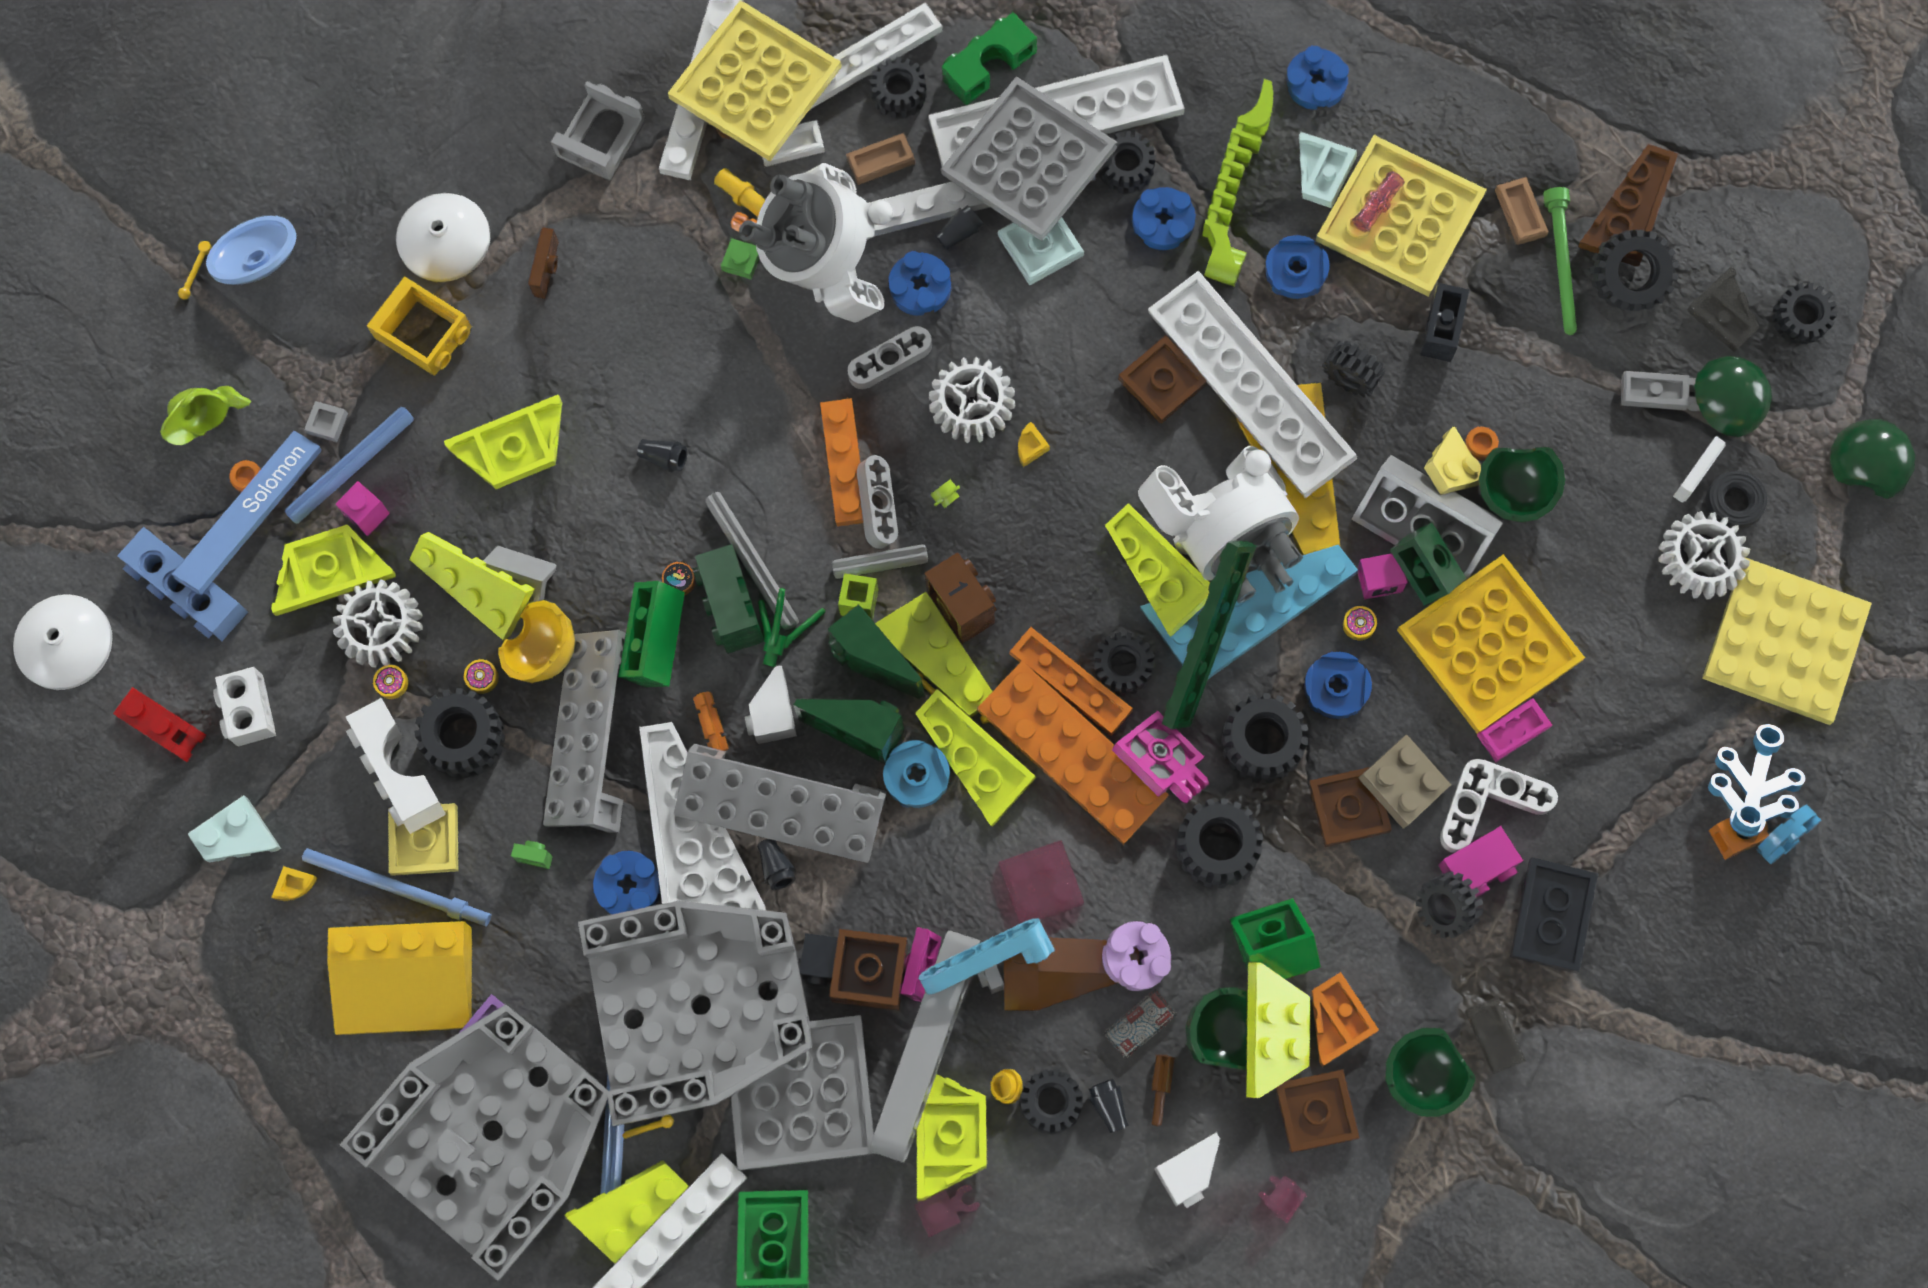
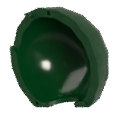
(1733, 395)
(1873, 456)
(1522, 482)
(1219, 1028)
(1428, 1073)

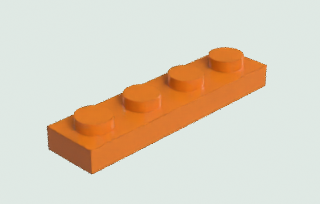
(842, 460)
(1071, 681)

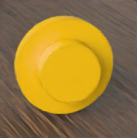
(1007, 1086)

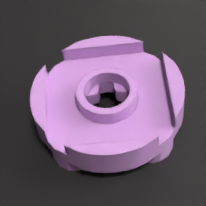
(1148, 940)

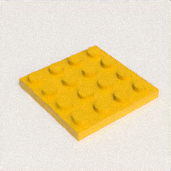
(1490, 644)

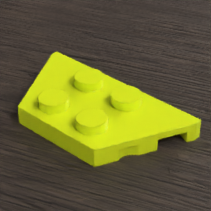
(512, 444)
(326, 568)
(1275, 1030)
(950, 1137)

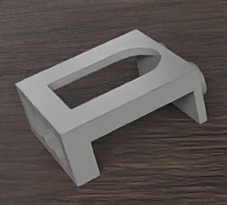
(598, 100)

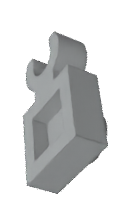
(454, 1154)

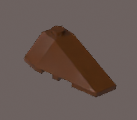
(1064, 975)

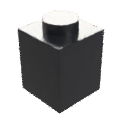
(818, 959)

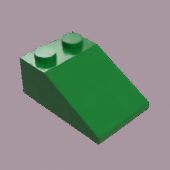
(773, 1239)

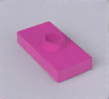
(1514, 730)
(922, 956)

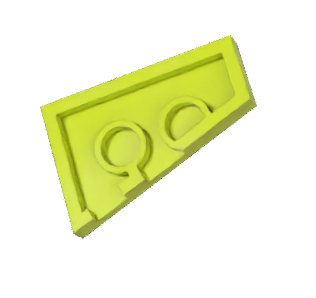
(626, 1213)

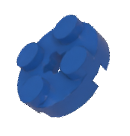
(1322, 62)
(1159, 201)
(916, 266)
(1291, 284)
(1349, 700)
(615, 869)

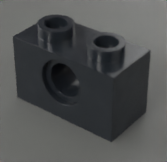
(1444, 322)

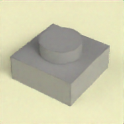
(326, 421)
(991, 978)

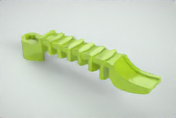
(1245, 139)

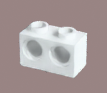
(252, 704)

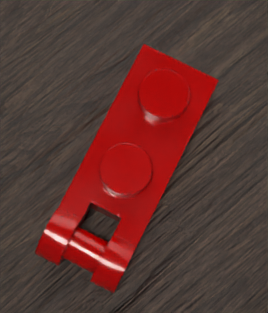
(158, 724)

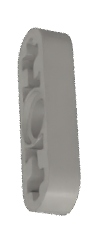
(865, 360)
(871, 515)

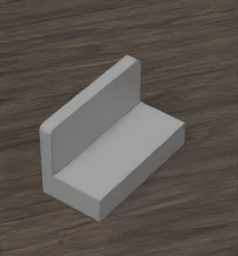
(523, 569)

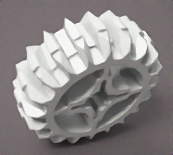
(950, 387)
(1723, 576)
(378, 599)

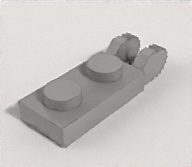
(1658, 390)

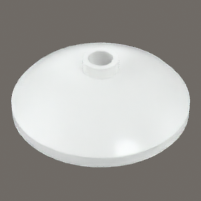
(447, 252)
(76, 653)

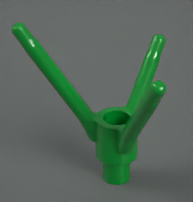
(773, 641)

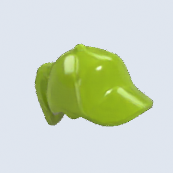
(197, 411)

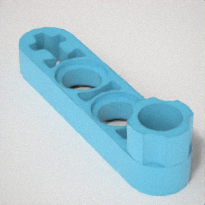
(1024, 938)

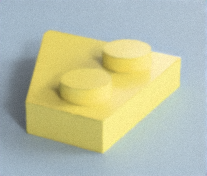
(1453, 465)

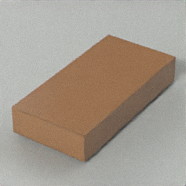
(880, 158)
(1521, 211)

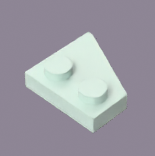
(1323, 168)
(233, 833)

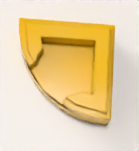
(1031, 445)
(292, 884)

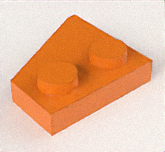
(1339, 1019)

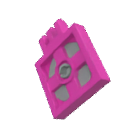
(1162, 759)

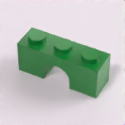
(1006, 40)

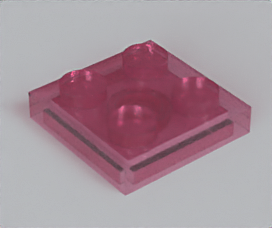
(1041, 882)

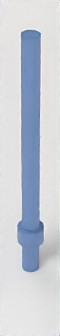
(455, 908)

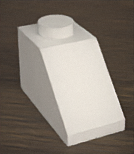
(771, 710)
(1189, 1172)

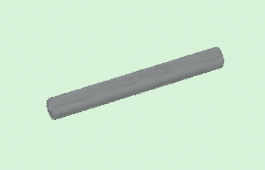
(750, 557)

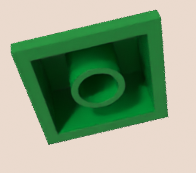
(1277, 939)

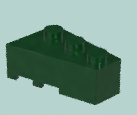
(727, 599)

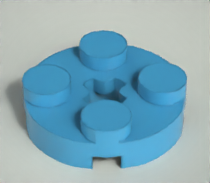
(925, 757)
(1787, 835)

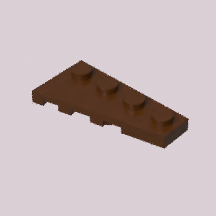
(1634, 201)

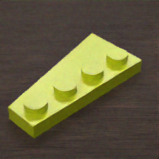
(1164, 575)
(482, 591)
(935, 651)
(979, 761)

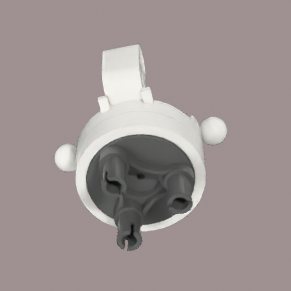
(815, 236)
(1242, 508)

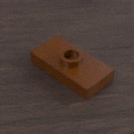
(544, 263)

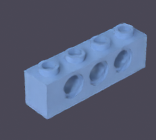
(145, 552)

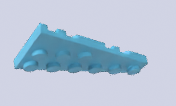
(1267, 610)

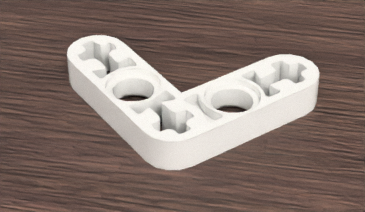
(1491, 788)

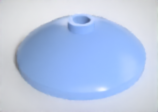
(251, 250)

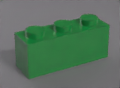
(651, 634)

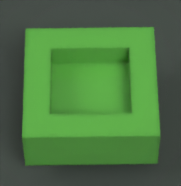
(740, 259)
(532, 854)

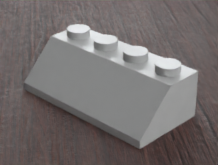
(1408, 500)

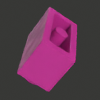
(1485, 860)

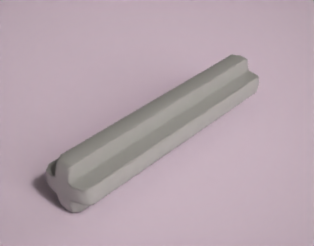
(880, 561)

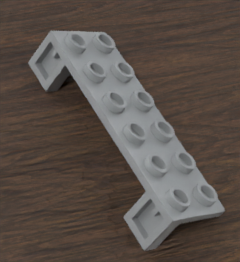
(583, 736)
(779, 805)

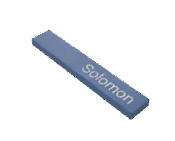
(246, 513)

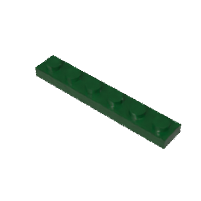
(1208, 634)

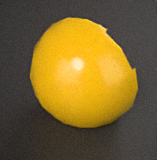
(542, 645)

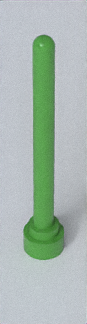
(1556, 201)

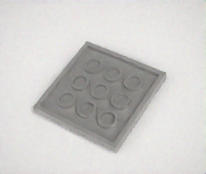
(1029, 158)
(810, 1105)

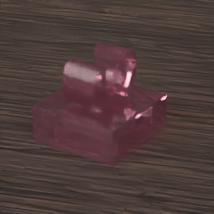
(1284, 1199)

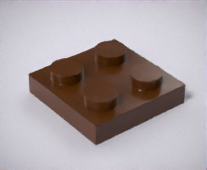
(1163, 379)
(1347, 808)
(1317, 1111)

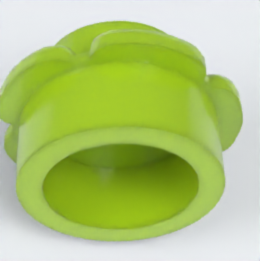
(945, 494)

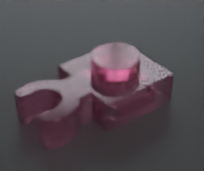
(940, 1211)

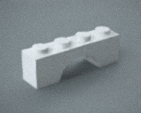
(412, 796)

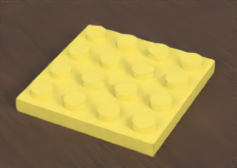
(755, 80)
(1418, 229)
(1787, 641)

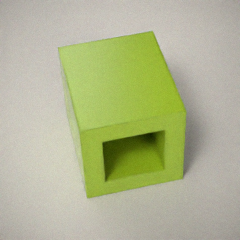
(857, 591)

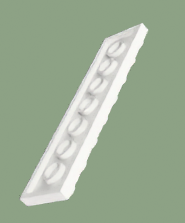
(1104, 99)
(1252, 384)

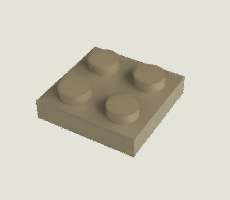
(1404, 781)

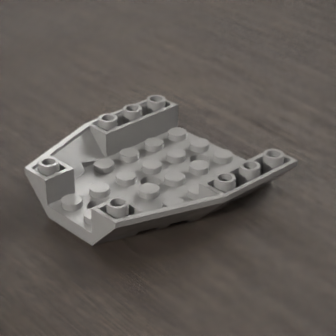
(659, 965)
(463, 1087)

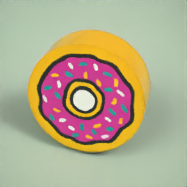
(1359, 623)
(481, 676)
(390, 682)

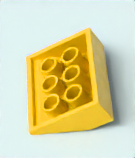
(400, 977)

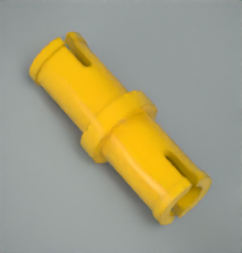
(742, 192)

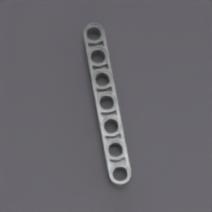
(920, 1060)

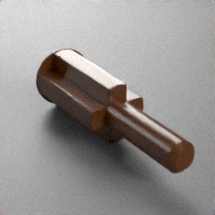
(1161, 1085)

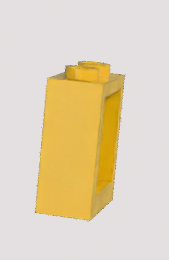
(396, 309)

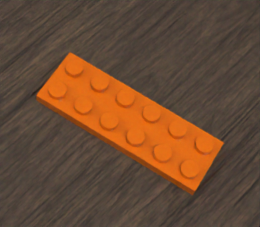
(1070, 751)

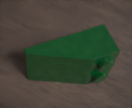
(870, 653)
(856, 723)

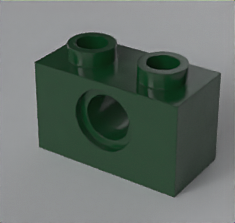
(1428, 564)

